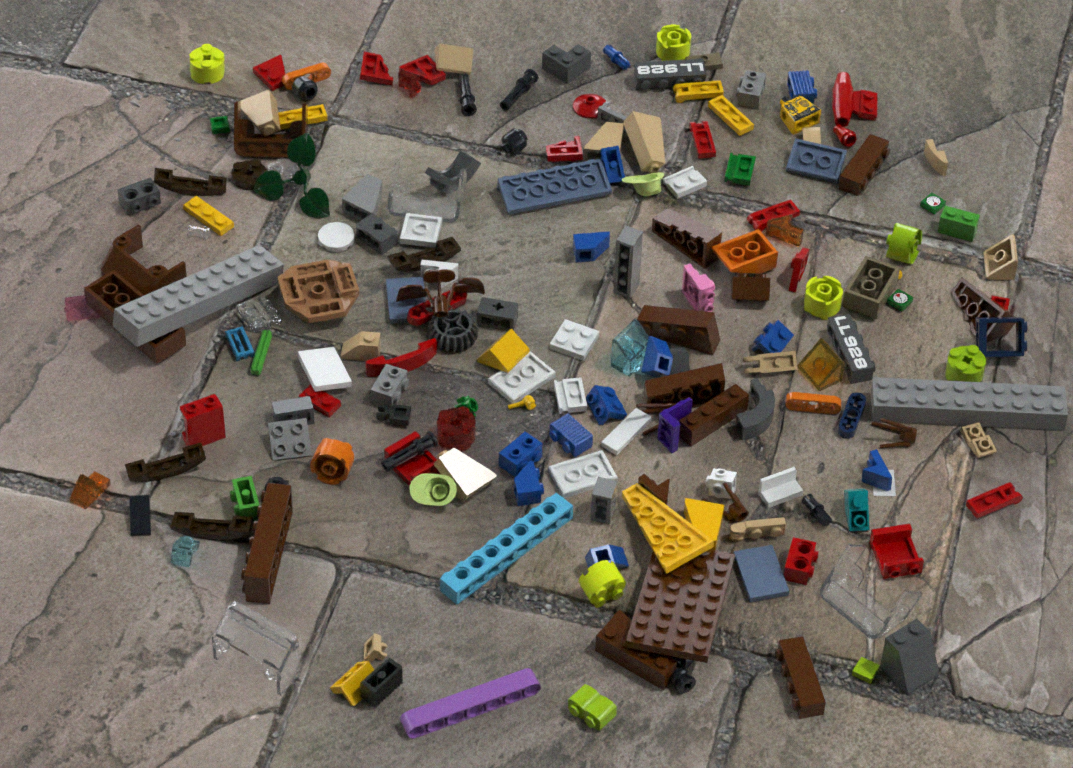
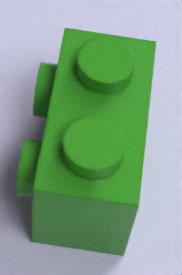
(958, 223)
(245, 497)

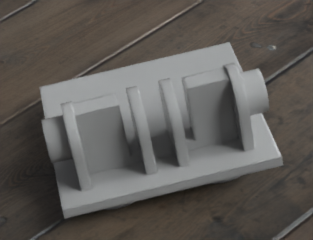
(289, 439)

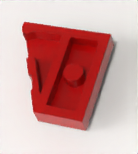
(374, 69)
(426, 69)
(271, 72)
(565, 151)
(798, 265)

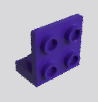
(669, 423)

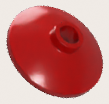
(587, 105)

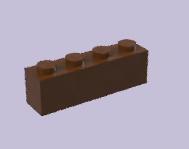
(864, 165)
(713, 415)
(800, 677)

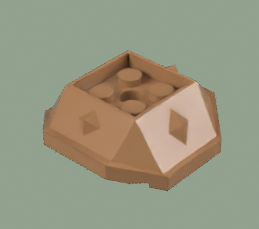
(319, 290)

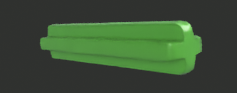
(261, 352)

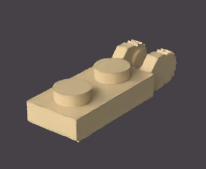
(772, 362)
(757, 528)

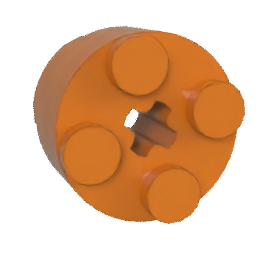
(332, 461)

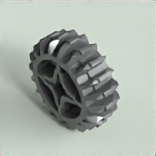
(454, 331)

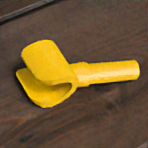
(527, 401)

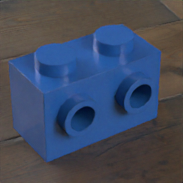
(519, 453)

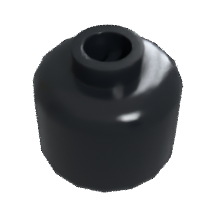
(304, 88)
(514, 141)

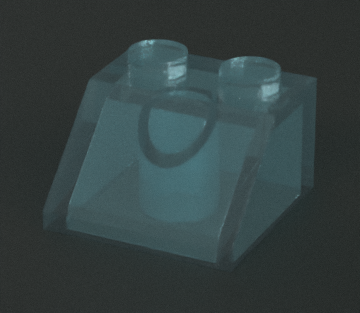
(629, 348)

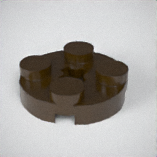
(241, 169)

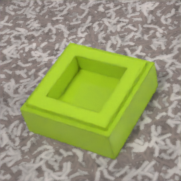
(865, 670)

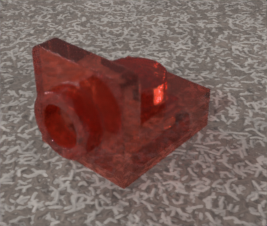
(410, 81)

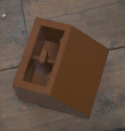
(750, 287)

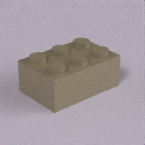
(870, 287)

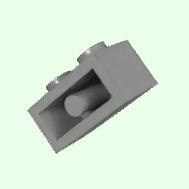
(751, 89)
(389, 386)

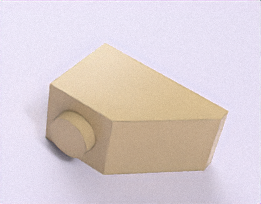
(362, 346)

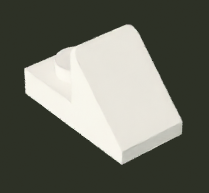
(429, 265)

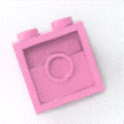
(698, 289)

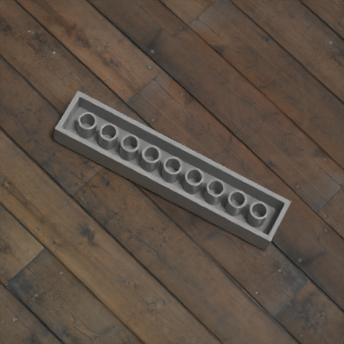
(197, 295)
(969, 403)

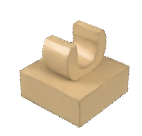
(373, 648)

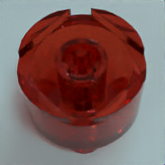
(456, 428)

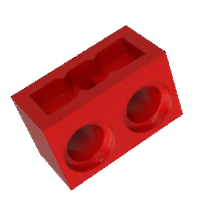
(800, 560)

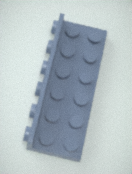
(554, 186)

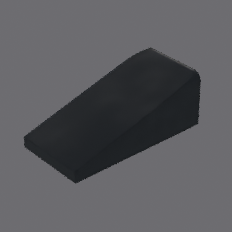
(140, 515)

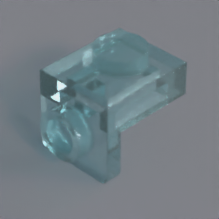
(183, 550)

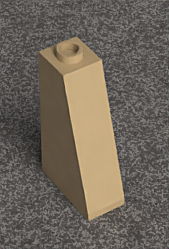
(646, 140)

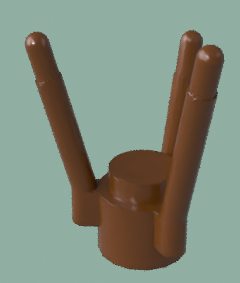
(659, 408)
(907, 433)
(736, 509)

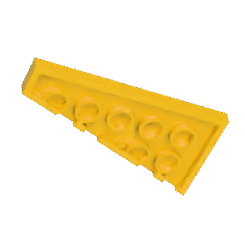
(667, 532)

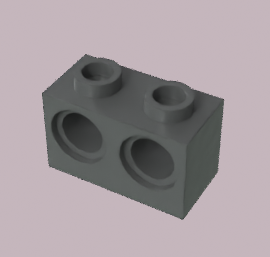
(139, 196)

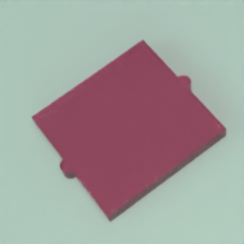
(78, 309)

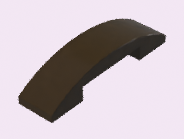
(189, 186)
(443, 251)
(166, 467)
(211, 528)

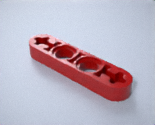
(425, 316)

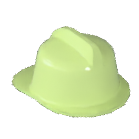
(646, 184)
(433, 489)

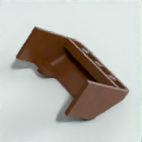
(274, 145)
(143, 279)

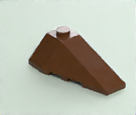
(979, 305)

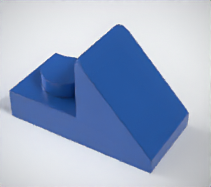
(612, 164)
(877, 472)

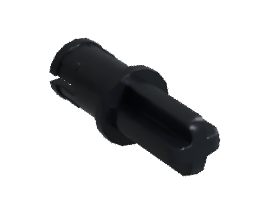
(817, 510)

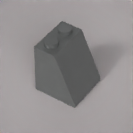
(910, 657)

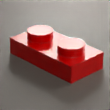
(322, 401)

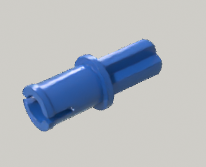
(616, 57)

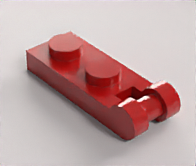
(702, 139)
(779, 210)
(993, 500)

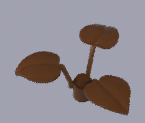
(440, 303)

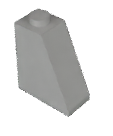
(363, 198)

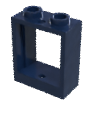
(981, 336)

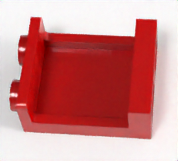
(203, 421)
(416, 465)
(895, 551)

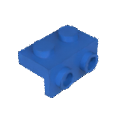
(773, 339)
(605, 404)

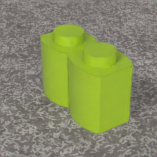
(592, 707)

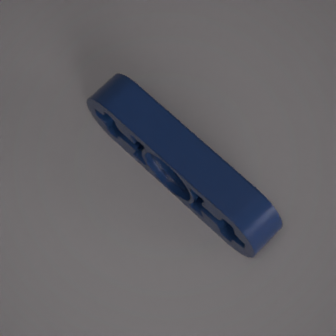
(853, 422)

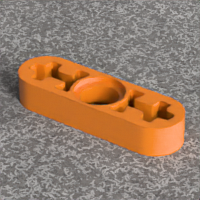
(321, 72)
(831, 405)

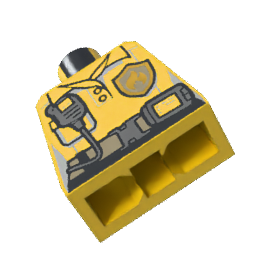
(799, 113)

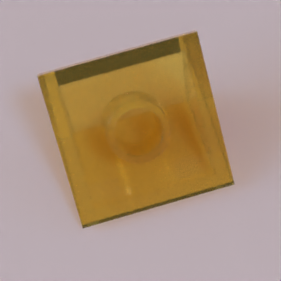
(822, 366)

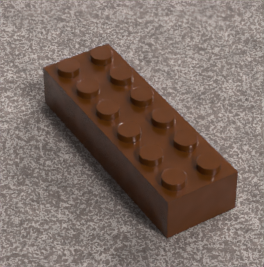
(114, 291)
(268, 543)

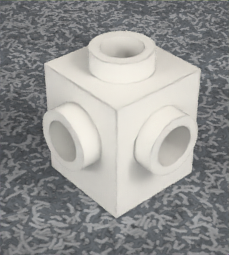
(715, 483)

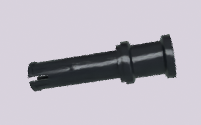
(522, 85)
(466, 99)
(417, 447)

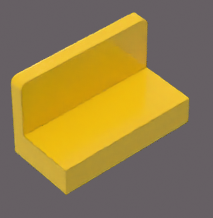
(350, 684)

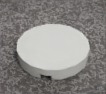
(336, 236)

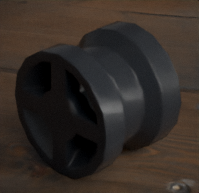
(683, 680)

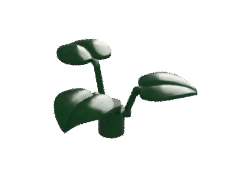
(270, 187)

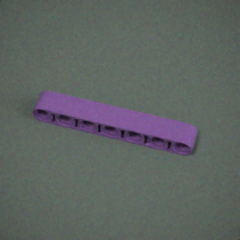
(470, 703)

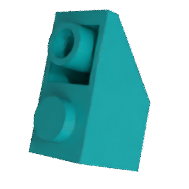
(857, 509)

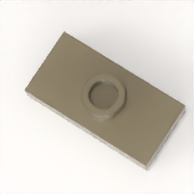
(711, 61)

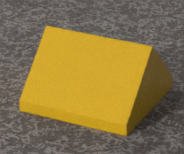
(505, 352)

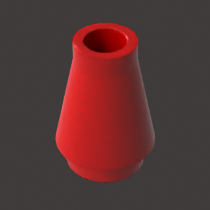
(845, 136)

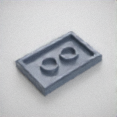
(816, 160)
(399, 310)
(761, 573)

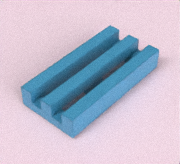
(243, 353)

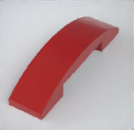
(407, 361)

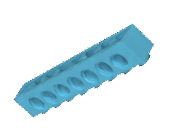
(506, 548)

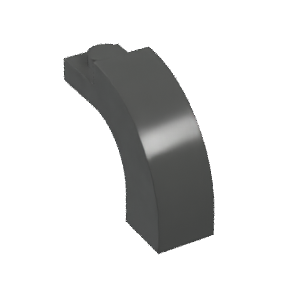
(450, 176)
(757, 420)

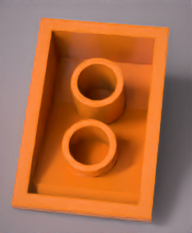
(747, 253)

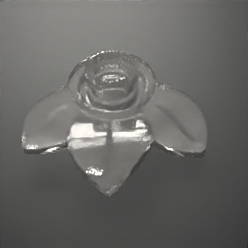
(284, 167)

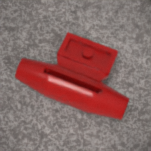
(847, 101)

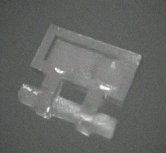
(254, 315)

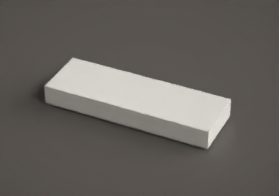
(626, 431)

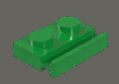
(740, 169)

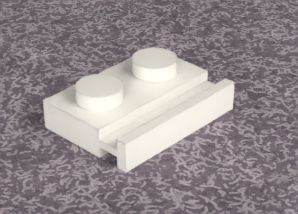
(684, 182)
(570, 395)

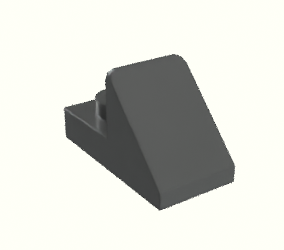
(680, 360)

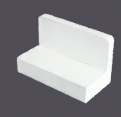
(780, 487)

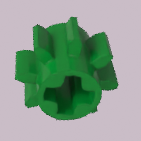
(467, 402)

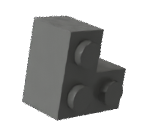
(568, 64)

